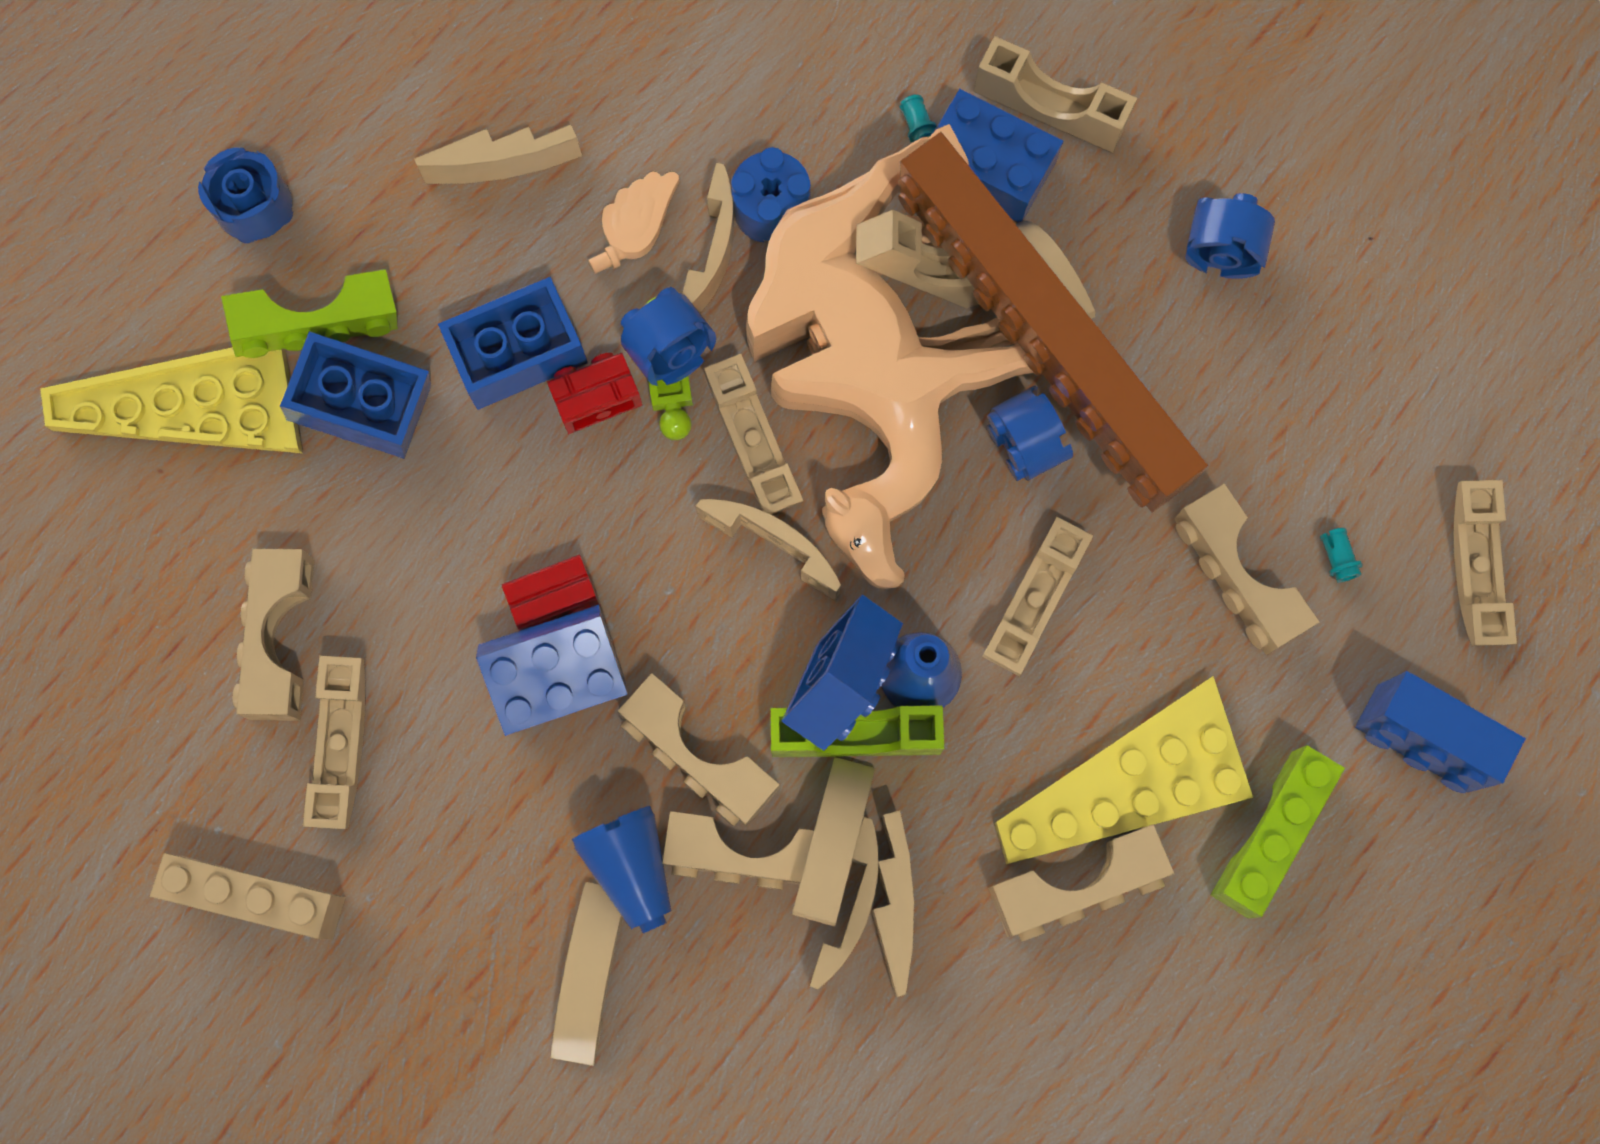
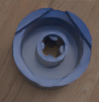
(765, 189)
(245, 194)
(1230, 236)
(666, 337)
(1030, 434)

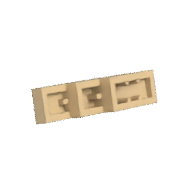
(482, 159)
(896, 920)

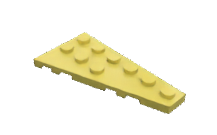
(183, 400)
(1154, 774)

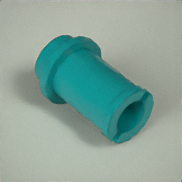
(917, 117)
(1341, 555)

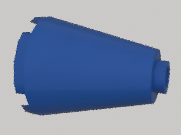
(923, 672)
(629, 867)

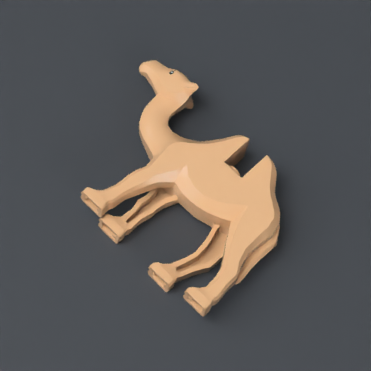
(866, 356)

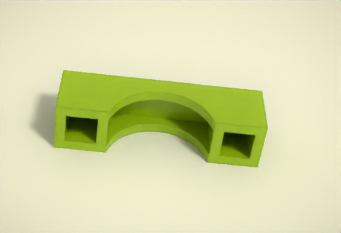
(262, 326)
(881, 733)
(1267, 855)

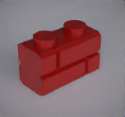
(594, 392)
(550, 593)

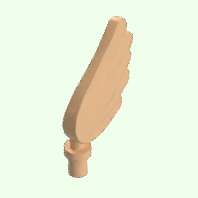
(635, 219)

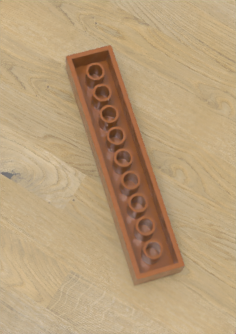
(1047, 324)

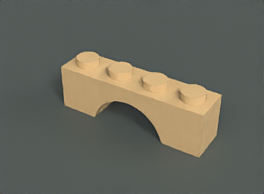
(1014, 80)
(895, 249)
(276, 584)
(1269, 613)
(738, 786)
(696, 846)
(1129, 864)
(247, 897)

